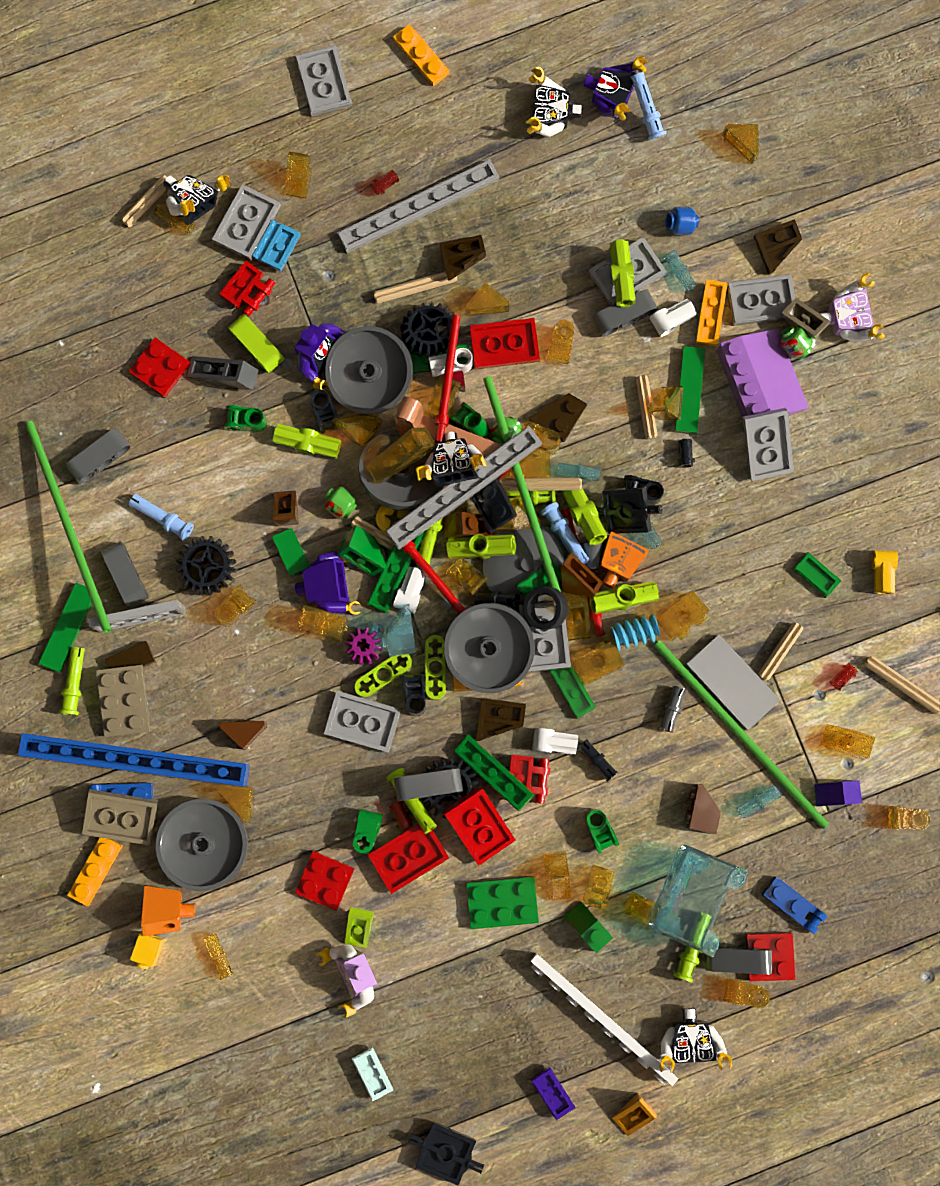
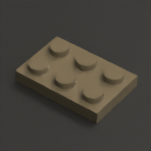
(123, 700)
(119, 817)

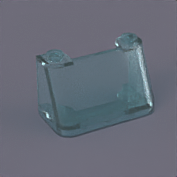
(694, 897)

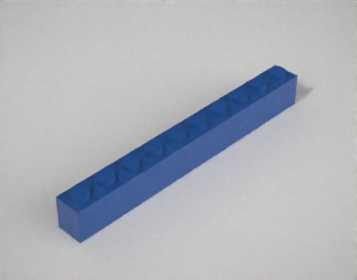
(134, 760)

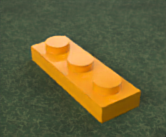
(421, 55)
(711, 313)
(94, 871)

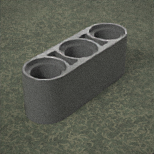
(616, 318)
(98, 456)
(124, 574)
(428, 784)
(740, 960)

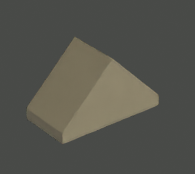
(803, 316)

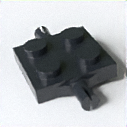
(627, 510)
(446, 1153)

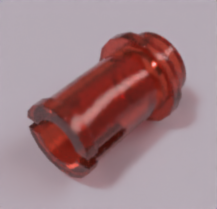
(383, 183)
(844, 676)
(401, 816)

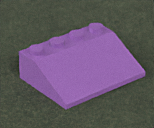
(761, 374)

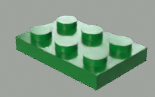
(502, 903)

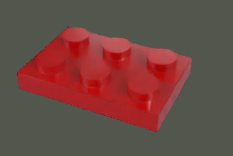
(504, 343)
(479, 825)
(408, 857)

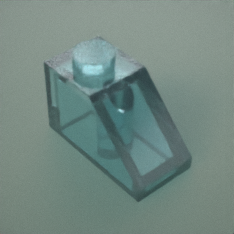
(399, 634)

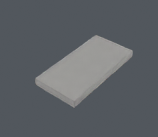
(141, 615)
(733, 682)

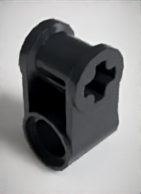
(324, 413)
(649, 484)
(414, 689)

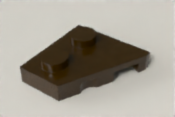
(777, 244)
(461, 255)
(560, 415)
(499, 717)

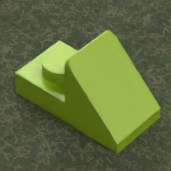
(358, 927)

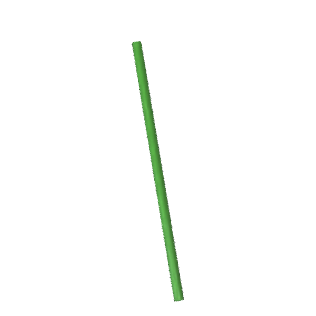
(523, 490)
(68, 527)
(739, 732)

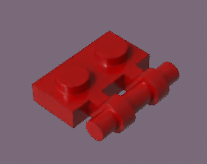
(242, 284)
(522, 769)

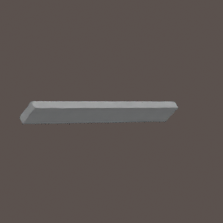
(418, 206)
(457, 493)

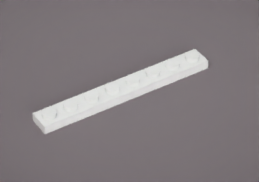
(594, 1013)

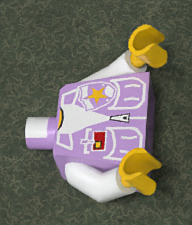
(851, 313)
(355, 974)

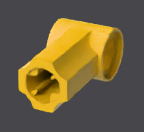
(884, 566)

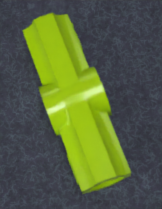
(622, 273)
(307, 441)
(585, 515)
(494, 546)
(636, 595)

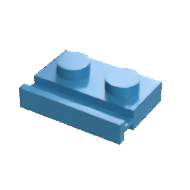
(276, 245)

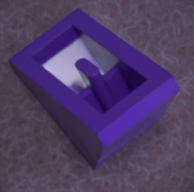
(838, 793)

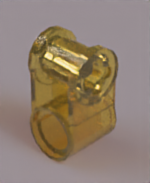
(561, 345)
(544, 434)
(235, 606)
(902, 818)
(741, 993)

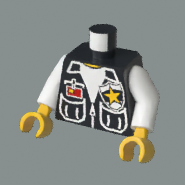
(550, 106)
(192, 197)
(452, 461)
(692, 1042)

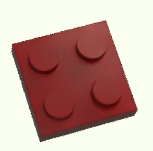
(159, 367)
(325, 880)
(782, 955)

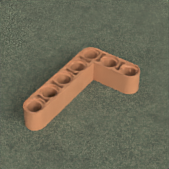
(411, 416)

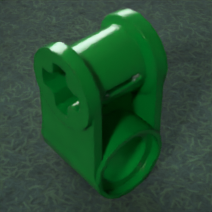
(240, 419)
(470, 421)
(367, 826)
(601, 832)

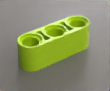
(256, 343)

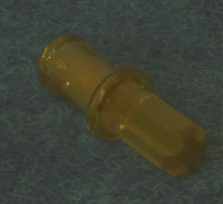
(163, 212)
(218, 956)

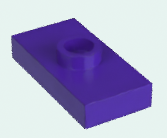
(553, 1093)

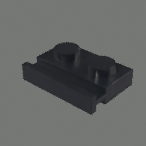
(494, 505)

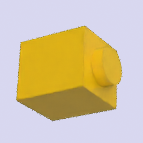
(147, 950)

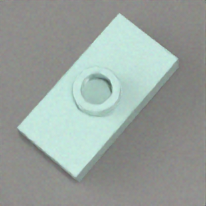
(372, 1074)

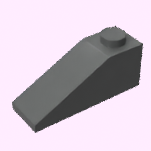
(223, 372)

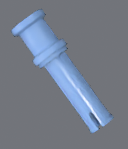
(651, 117)
(169, 521)
(560, 526)

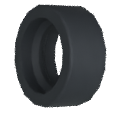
(529, 610)

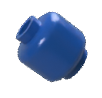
(681, 221)

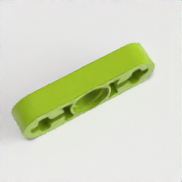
(429, 651)
(372, 688)

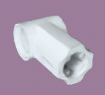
(668, 319)
(437, 363)
(410, 589)
(548, 740)

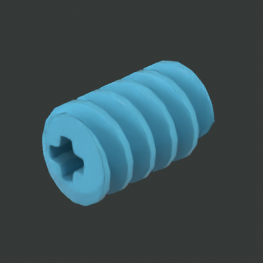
(635, 632)

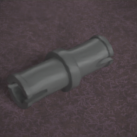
(672, 709)

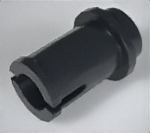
(686, 455)

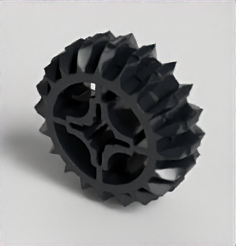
(425, 340)
(207, 555)
(434, 802)

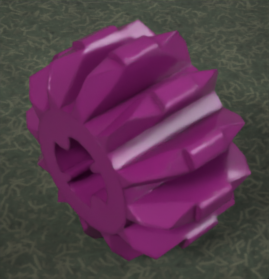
(357, 650)

